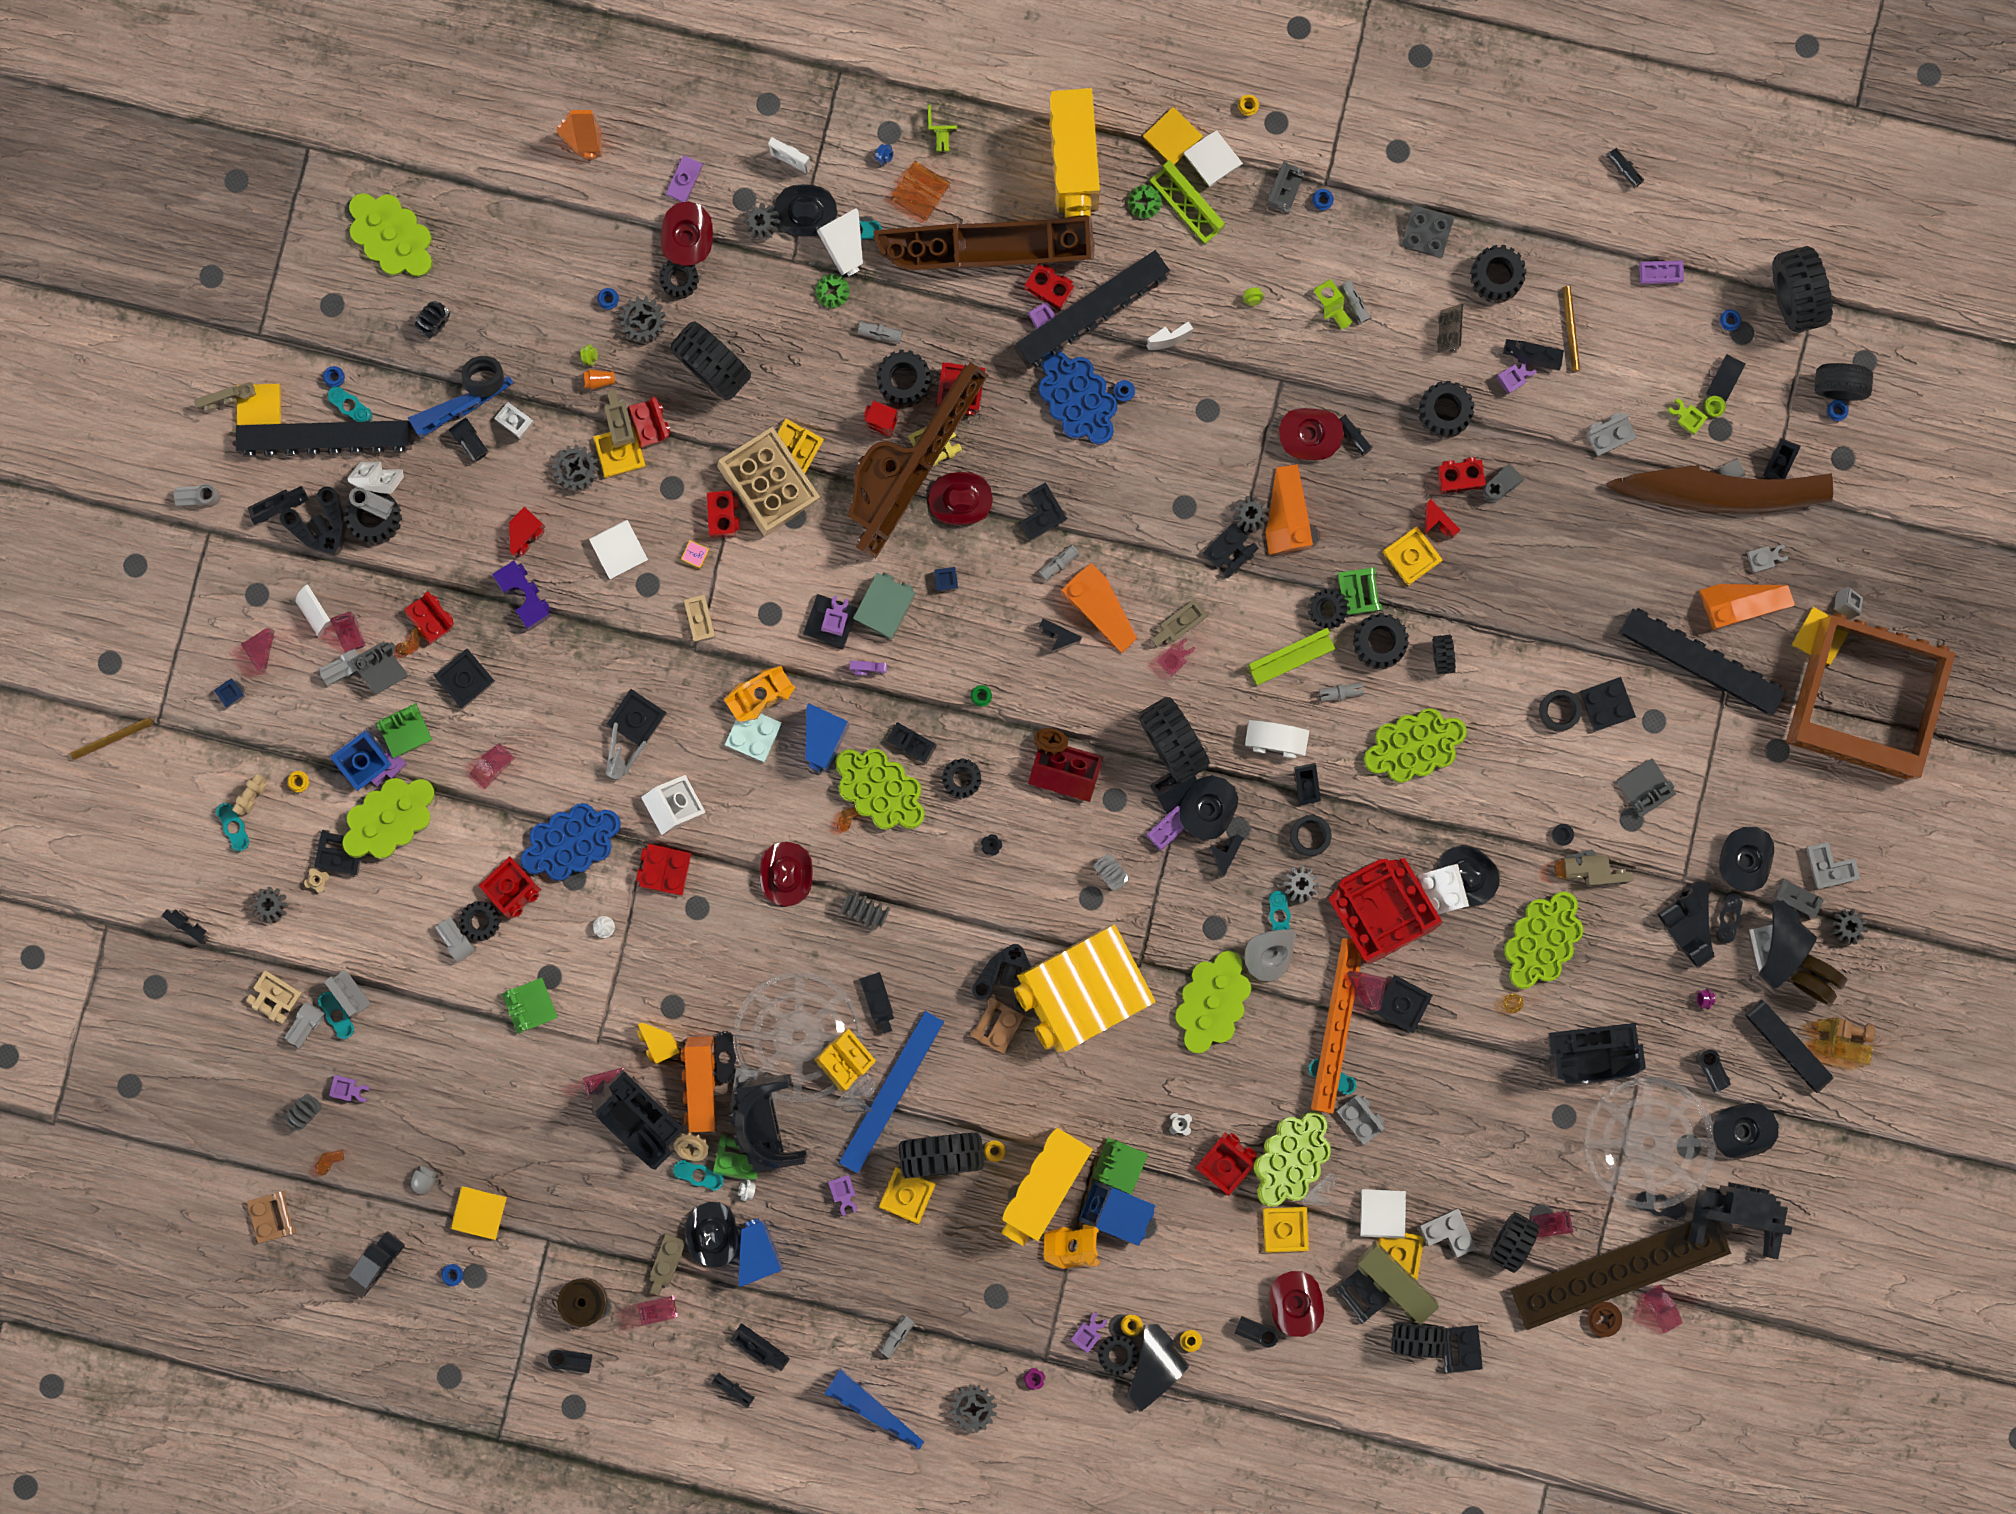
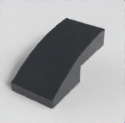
(1726, 377)
(911, 742)

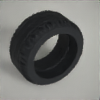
(1843, 381)

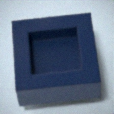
(946, 579)
(229, 693)

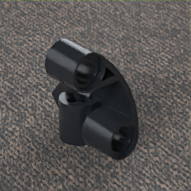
(1689, 922)
(1788, 946)
(1156, 1369)

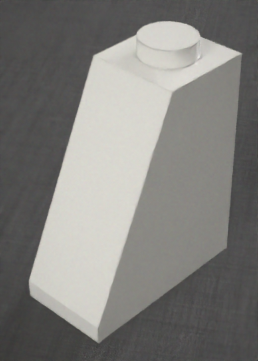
(844, 242)

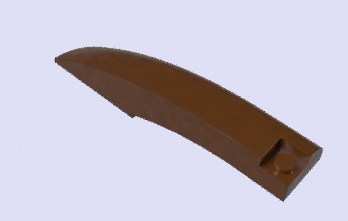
(988, 244)
(1717, 493)

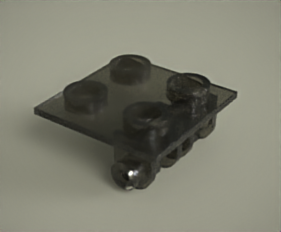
(1450, 329)

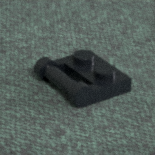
(335, 859)
(1367, 1290)
(1468, 1349)

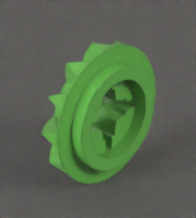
(1138, 209)
(830, 300)

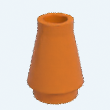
(596, 379)

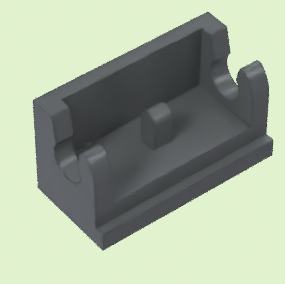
(1285, 187)
(1799, 899)

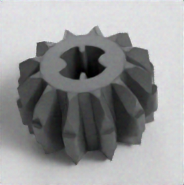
(757, 228)
(1258, 517)
(265, 899)
(1847, 934)
(303, 1112)

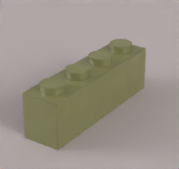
(1398, 1283)

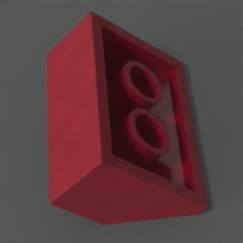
(1067, 773)

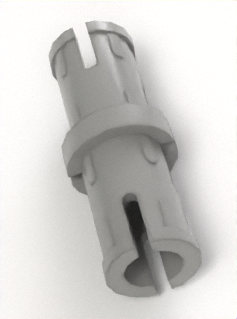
(1355, 302)
(880, 332)
(1059, 563)
(1341, 692)
(897, 1336)

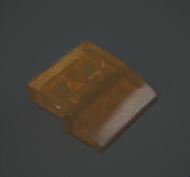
(920, 191)

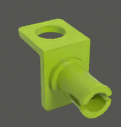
(942, 133)
(1333, 305)

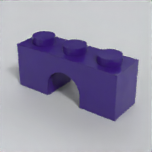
(513, 578)

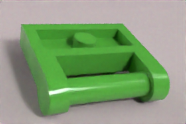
(1351, 587)
(732, 1164)

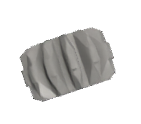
(1111, 872)
(1309, 888)

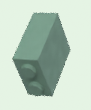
(885, 605)

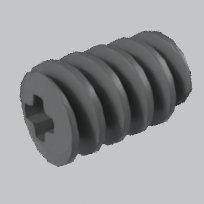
(865, 910)

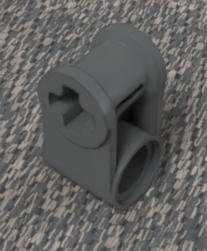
(1504, 482)

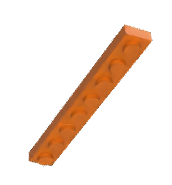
(1336, 1029)

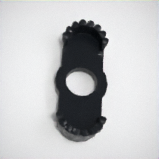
(1727, 931)
(725, 1072)
(1676, 1211)

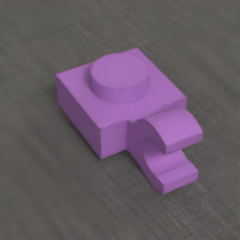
(397, 765)

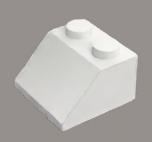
(673, 804)

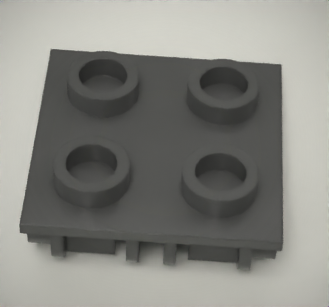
(1427, 231)
(379, 667)
(1646, 787)

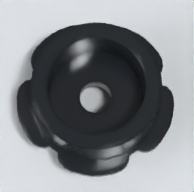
(991, 839)

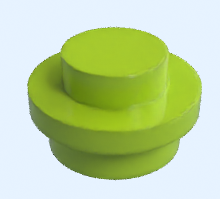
(1253, 296)
(589, 355)
(1714, 406)

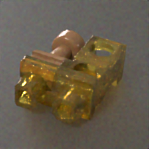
(1838, 1041)

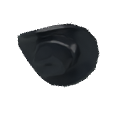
(804, 209)
(1208, 807)
(1747, 858)
(1477, 872)
(1745, 1130)
(712, 1234)

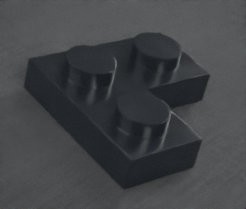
(1048, 513)
(180, 921)

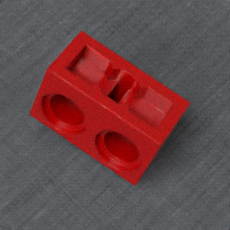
(1045, 291)
(881, 418)
(1462, 481)
(716, 514)

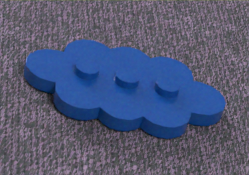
(1078, 398)
(570, 842)

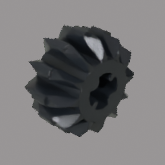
(432, 319)

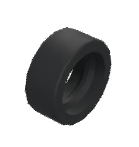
(482, 363)
(1548, 722)
(1326, 833)

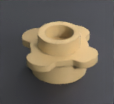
(313, 874)

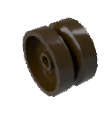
(1818, 980)
(569, 1300)

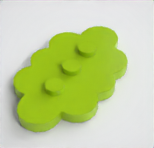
(390, 235)
(1415, 745)
(879, 789)
(388, 818)
(1543, 940)
(1213, 1002)
(1292, 1159)

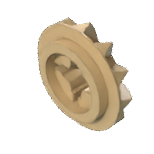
(685, 1151)

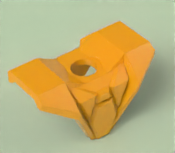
(743, 701)
(1058, 1250)

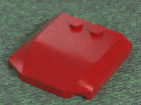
(1383, 908)

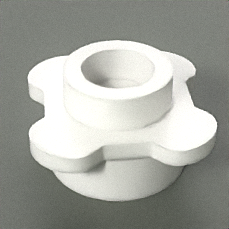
(1175, 1128)
(746, 1190)

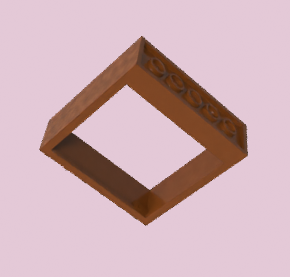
(1856, 749)

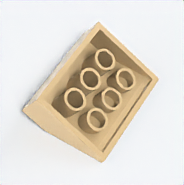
(768, 481)

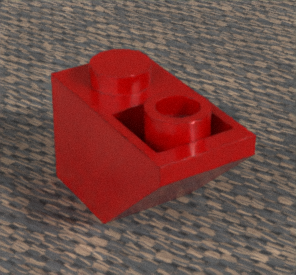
(523, 530)

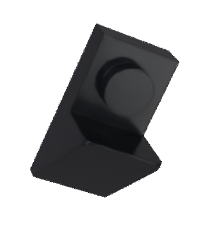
(1781, 459)
(1065, 637)
(1307, 783)
(1224, 859)

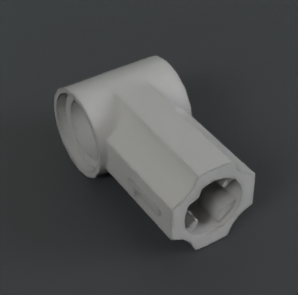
(195, 496)
(373, 503)
(340, 668)
(457, 943)
(307, 1019)

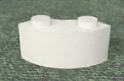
(1277, 738)

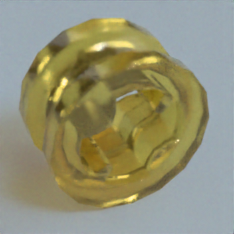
(1516, 1008)

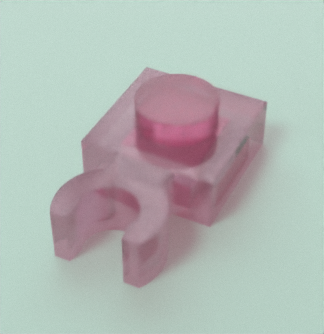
(1173, 660)

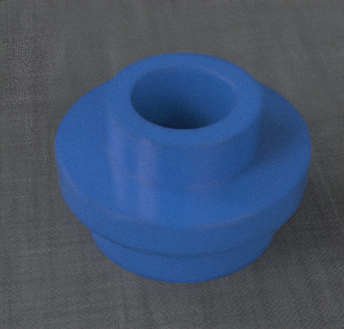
(884, 154)
(1322, 193)
(608, 292)
(1733, 314)
(329, 372)
(1124, 397)
(1842, 406)
(445, 1275)

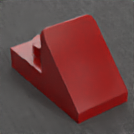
(1435, 515)

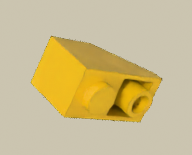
(660, 1043)

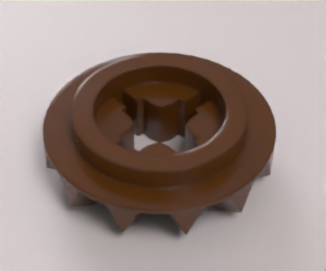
(1045, 735)
(1614, 1321)

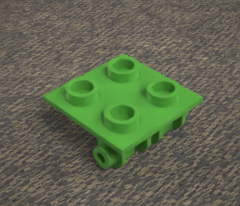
(404, 730)
(529, 1005)
(1119, 1165)

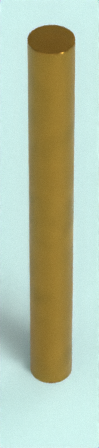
(1571, 329)
(111, 738)

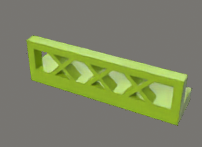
(1193, 197)
(1291, 657)

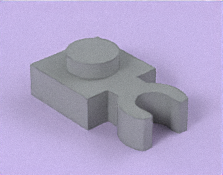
(1764, 559)

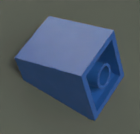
(823, 737)
(1117, 1212)
(757, 1253)

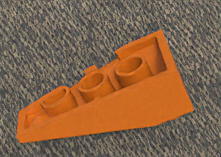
(582, 133)
(1288, 517)
(1742, 602)
(1099, 605)

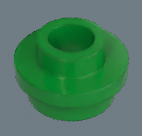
(981, 688)

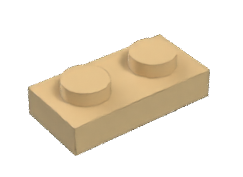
(699, 618)

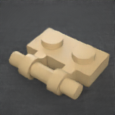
(245, 801)
(276, 990)

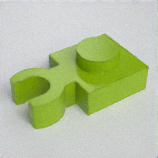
(1690, 418)

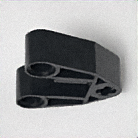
(334, 514)
(991, 970)
(373, 1264)

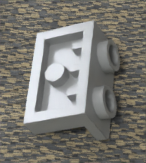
(1611, 434)
(348, 993)
(1361, 1119)

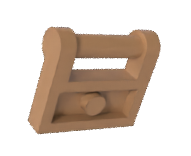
(1003, 1029)
(264, 1218)

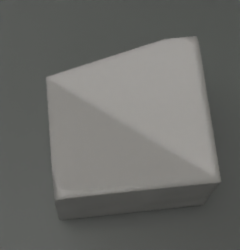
(1848, 603)

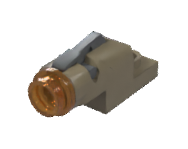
(1591, 866)

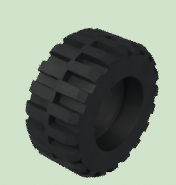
(1802, 289)
(710, 360)
(1174, 739)
(941, 1155)

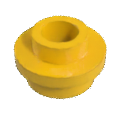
(1248, 99)
(291, 781)
(989, 1156)
(1124, 1325)
(1198, 1340)

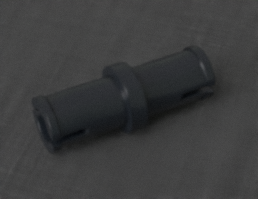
(1625, 168)
(1354, 435)
(733, 1390)

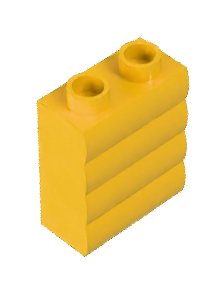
(1074, 152)
(1083, 990)
(1044, 1187)

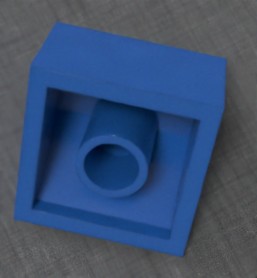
(361, 759)

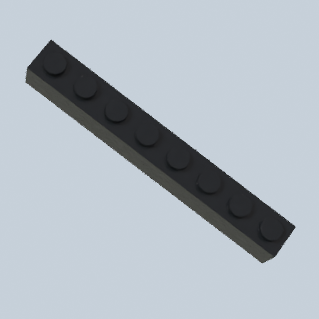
(1092, 309)
(323, 437)
(1702, 662)

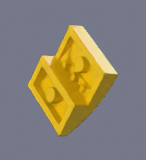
(800, 443)
(845, 1060)
(478, 1212)

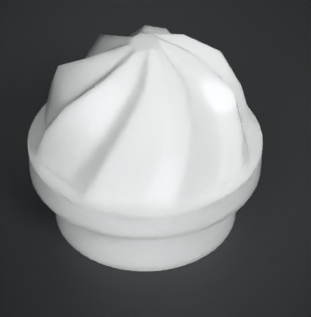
(603, 927)

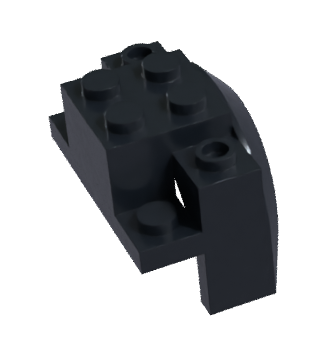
(1595, 1054)
(635, 1118)
(757, 1123)
(1743, 1207)

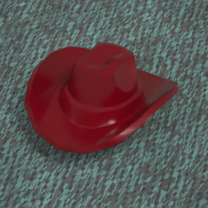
(686, 234)
(1311, 433)
(960, 498)
(786, 873)
(1296, 1304)

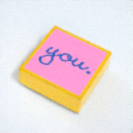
(695, 554)

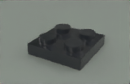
(816, 619)
(464, 678)
(1607, 704)
(637, 718)
(1403, 1004)

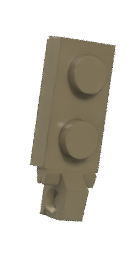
(225, 396)
(618, 420)
(1179, 623)
(666, 1262)

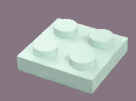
(754, 737)

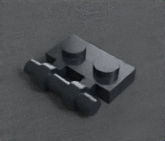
(1225, 545)

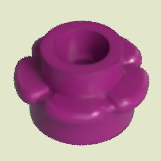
(1705, 998)
(1033, 1372)

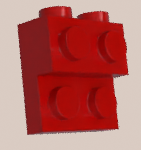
(948, 376)
(664, 869)
(510, 888)
(1227, 1163)

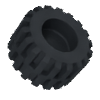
(1510, 261)
(903, 360)
(1458, 396)
(376, 534)
(1386, 623)
(1514, 1242)
(1419, 1340)

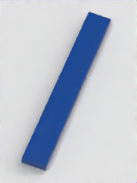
(891, 1092)

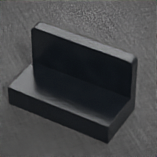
(1170, 792)

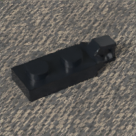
(1534, 354)
(276, 504)
(878, 1000)
(759, 1347)

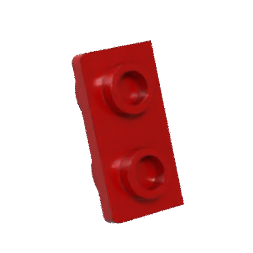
(649, 422)
(429, 617)

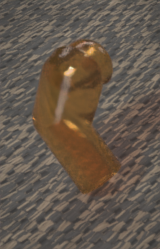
(410, 645)
(845, 819)
(326, 1160)

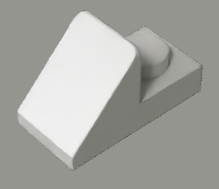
(514, 420)

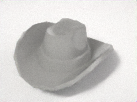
(1270, 954)

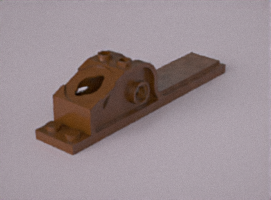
(895, 473)

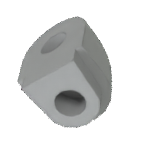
(1730, 468)
(423, 1180)

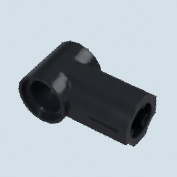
(467, 437)
(1714, 1071)
(1253, 1331)
(572, 1360)

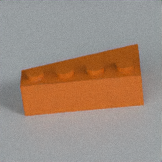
(700, 1084)

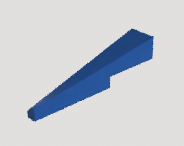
(433, 418)
(857, 1398)

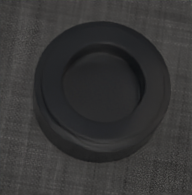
(1562, 834)

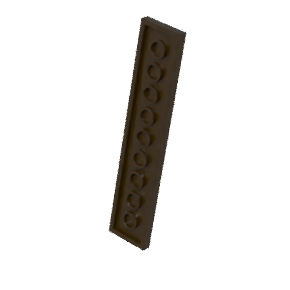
(1616, 1273)

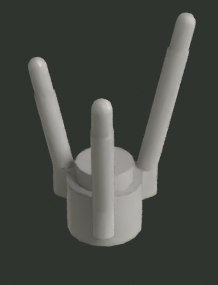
(616, 765)

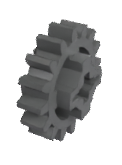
(634, 321)
(579, 459)
(960, 1410)

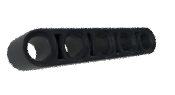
(1789, 1046)

